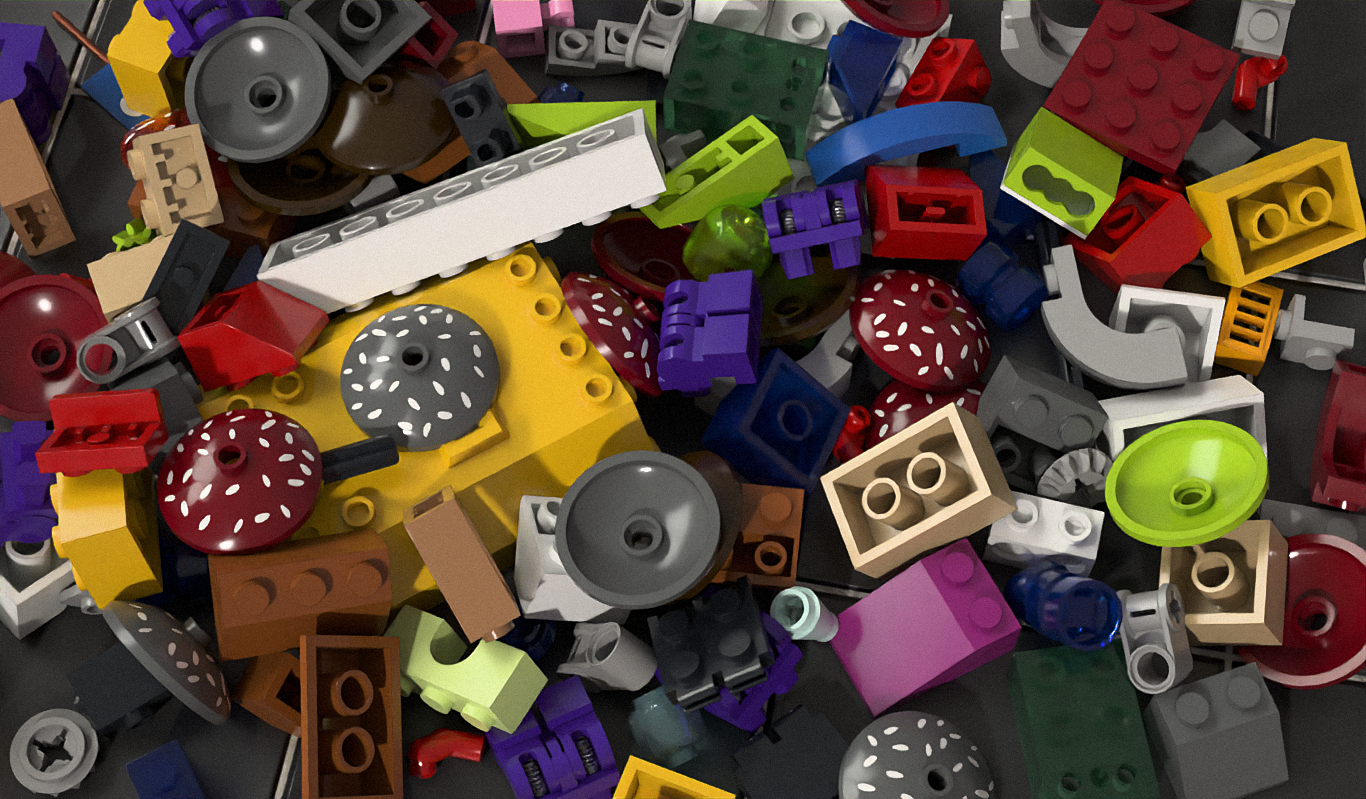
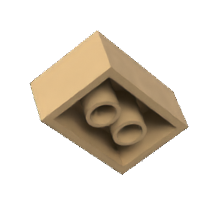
(918, 492)

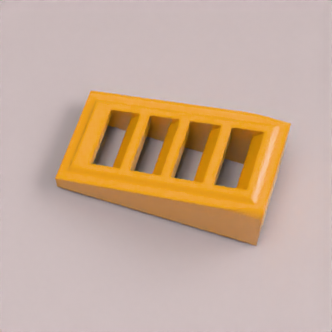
(1238, 354)

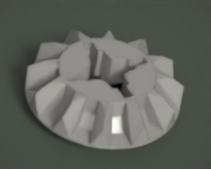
(1087, 465)
(49, 729)

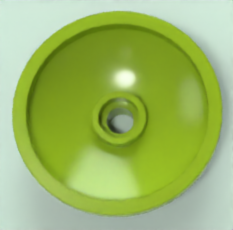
(1187, 483)

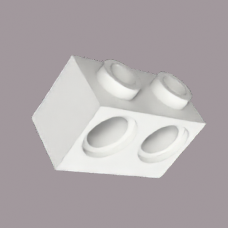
(1045, 532)

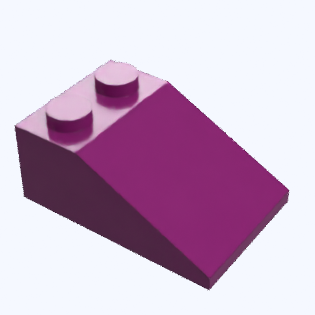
(924, 629)

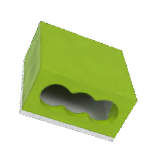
(1063, 173)

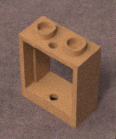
(27, 188)
(461, 565)

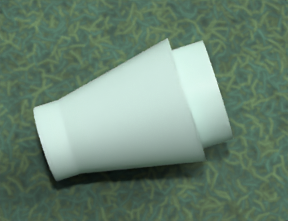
(804, 615)

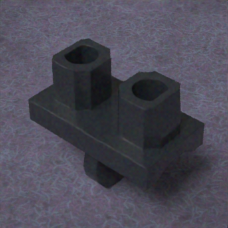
(482, 118)

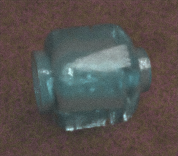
(665, 729)

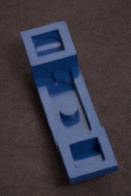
(901, 134)

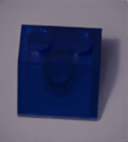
(779, 426)

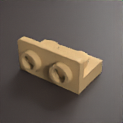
(175, 179)

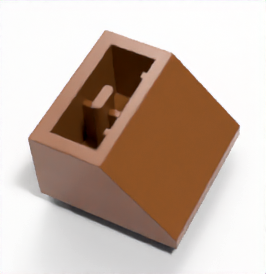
(766, 538)

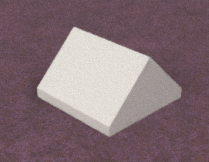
(1195, 315)

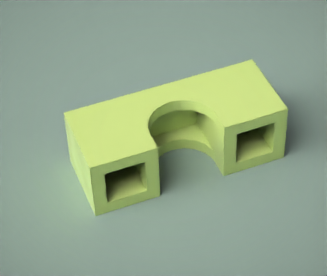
(487, 688)

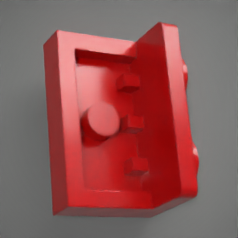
(947, 73)
(103, 432)

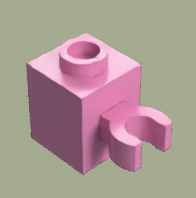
(522, 23)

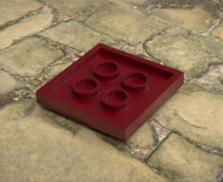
(1141, 85)

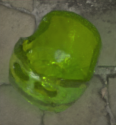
(728, 238)

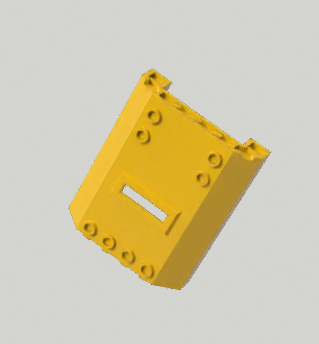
(548, 425)

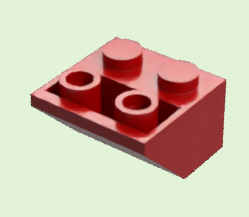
(924, 212)
(250, 335)

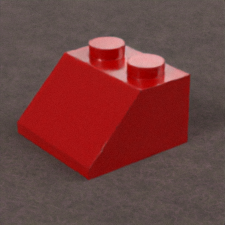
(1141, 237)

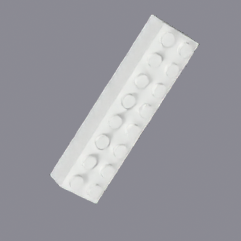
(471, 217)

